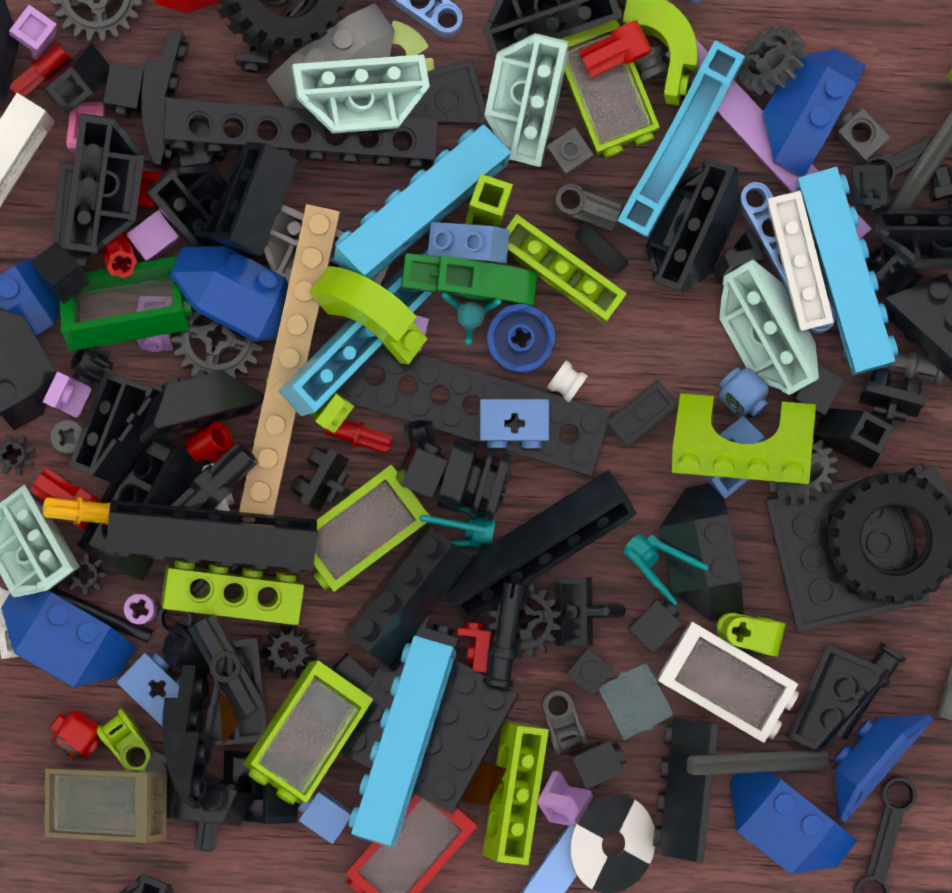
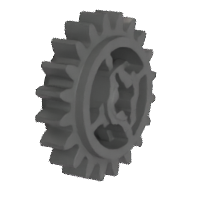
(100, 10)
(215, 354)

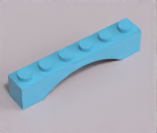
(681, 139)

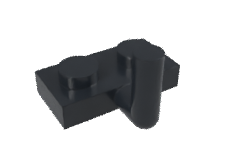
(576, 606)

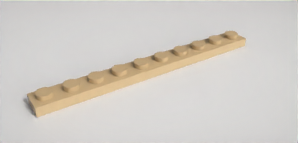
(289, 357)

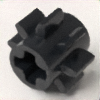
(91, 365)
(22, 459)
(92, 582)

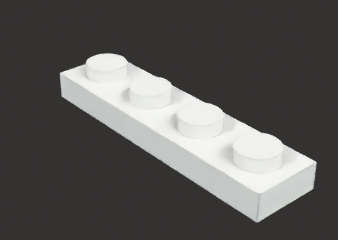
(799, 261)

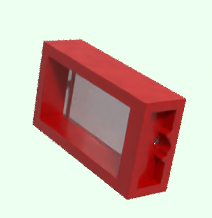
(423, 847)

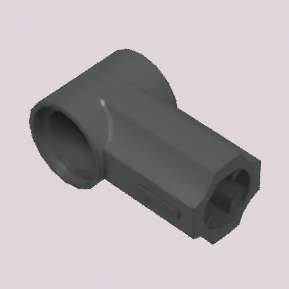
(590, 208)

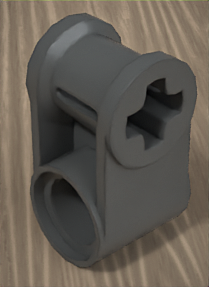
(563, 723)

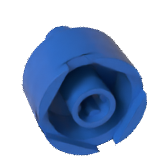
(528, 321)

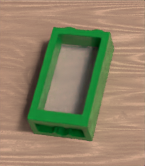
(126, 308)

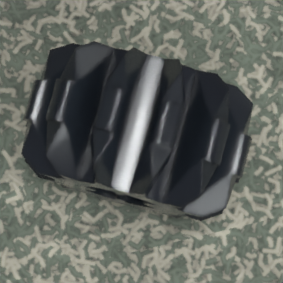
(293, 640)

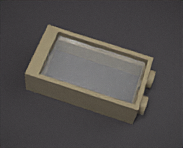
(105, 804)

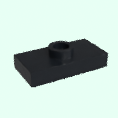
(642, 413)

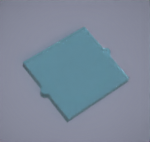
(635, 701)

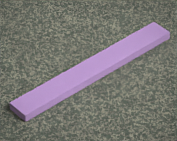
(747, 123)

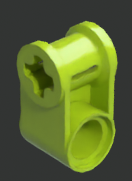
(755, 633)
(124, 739)

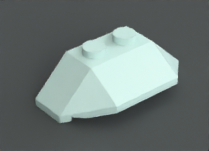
(361, 91)
(526, 95)
(765, 329)
(31, 546)

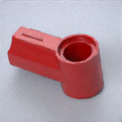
(623, 46)
(120, 256)
(210, 443)
(54, 486)

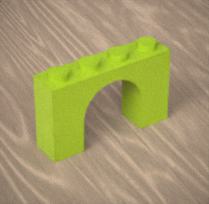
(706, 453)

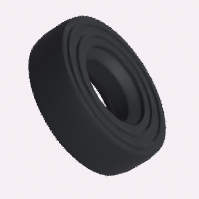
(601, 248)

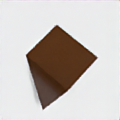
(228, 718)
(484, 784)

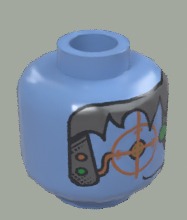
(744, 392)

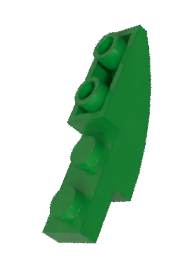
(468, 278)

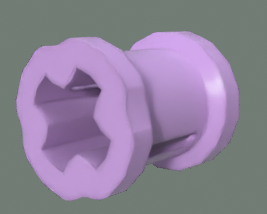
(130, 612)

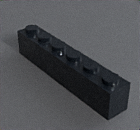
(211, 536)
(540, 544)

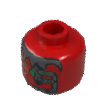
(74, 734)

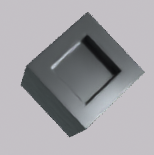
(861, 150)
(569, 153)

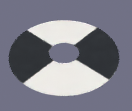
(589, 861)

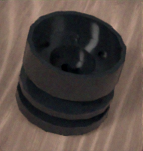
(474, 480)

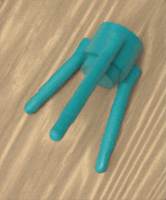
(470, 314)
(476, 528)
(644, 555)

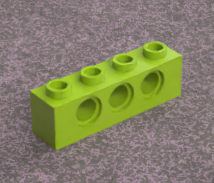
(563, 270)
(283, 608)
(516, 797)

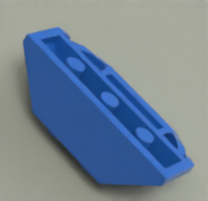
(808, 107)
(231, 290)
(27, 296)
(64, 639)
(872, 757)
(786, 824)

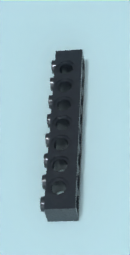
(180, 112)

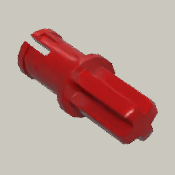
(39, 71)
(362, 436)

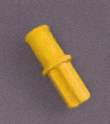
(76, 510)

